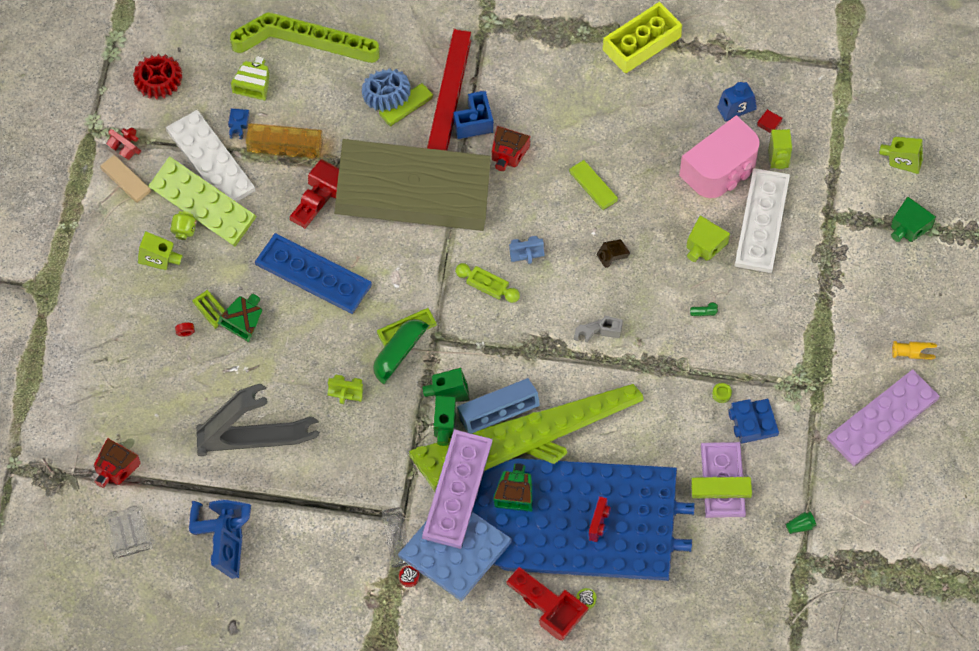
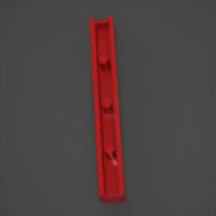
(450, 90)

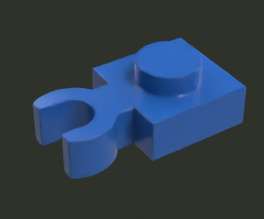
(237, 121)

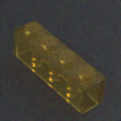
(284, 141)

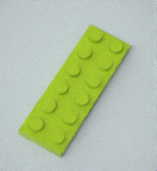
(203, 200)

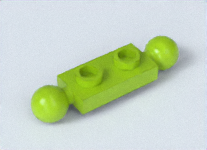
(487, 282)

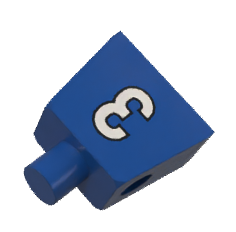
(737, 101)

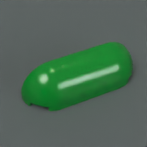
(398, 348)

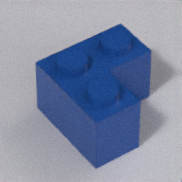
(476, 119)

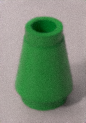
(801, 523)

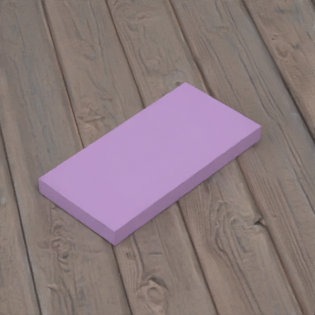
(722, 461)

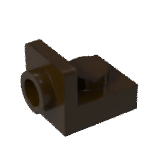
(612, 251)

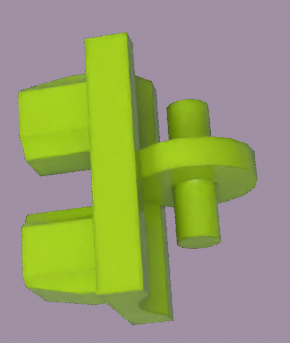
(345, 389)

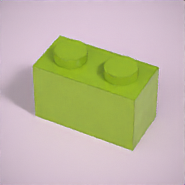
(780, 148)

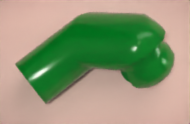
(709, 310)

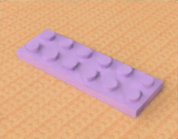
(883, 417)
(457, 489)

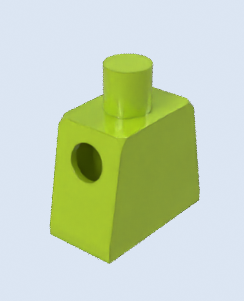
(706, 240)

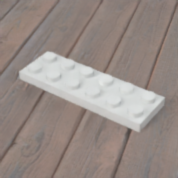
(209, 156)
(762, 220)

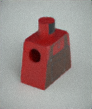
(509, 148)
(114, 463)

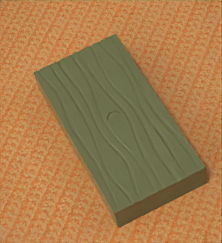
(412, 185)

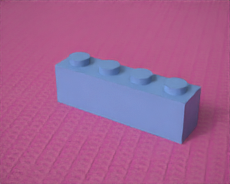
(498, 406)

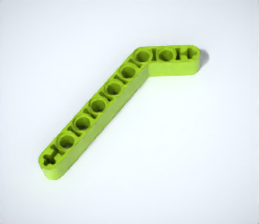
(304, 34)

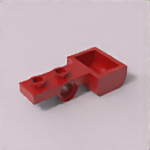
(324, 183)
(560, 612)

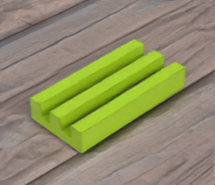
(201, 298)
(546, 450)

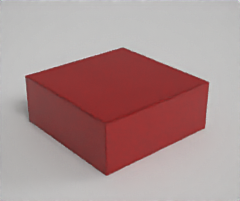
(769, 121)

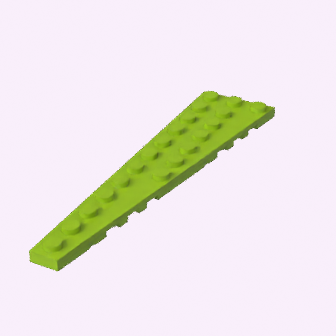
(531, 431)

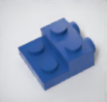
(753, 420)

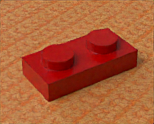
(597, 527)

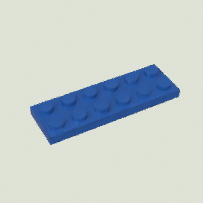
(313, 273)

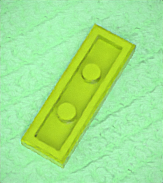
(417, 98)
(593, 185)
(388, 331)
(721, 487)

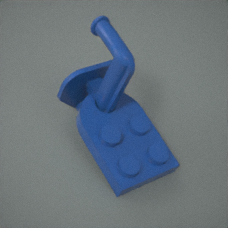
(227, 532)

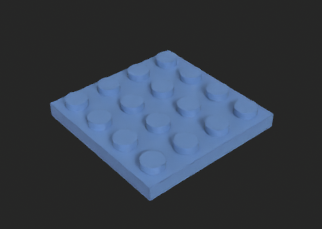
(457, 568)

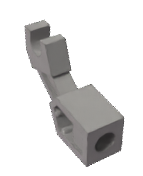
(598, 326)

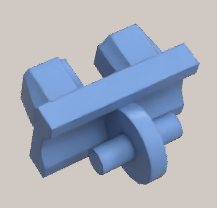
(526, 250)

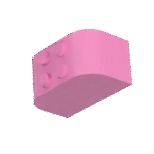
(721, 159)

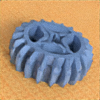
(385, 86)

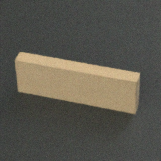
(125, 178)

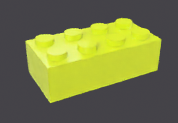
(642, 37)

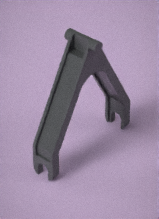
(220, 435)

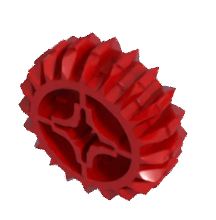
(157, 70)

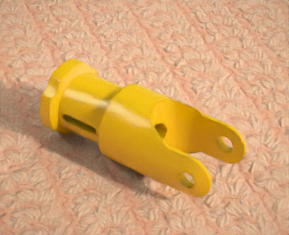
(912, 350)

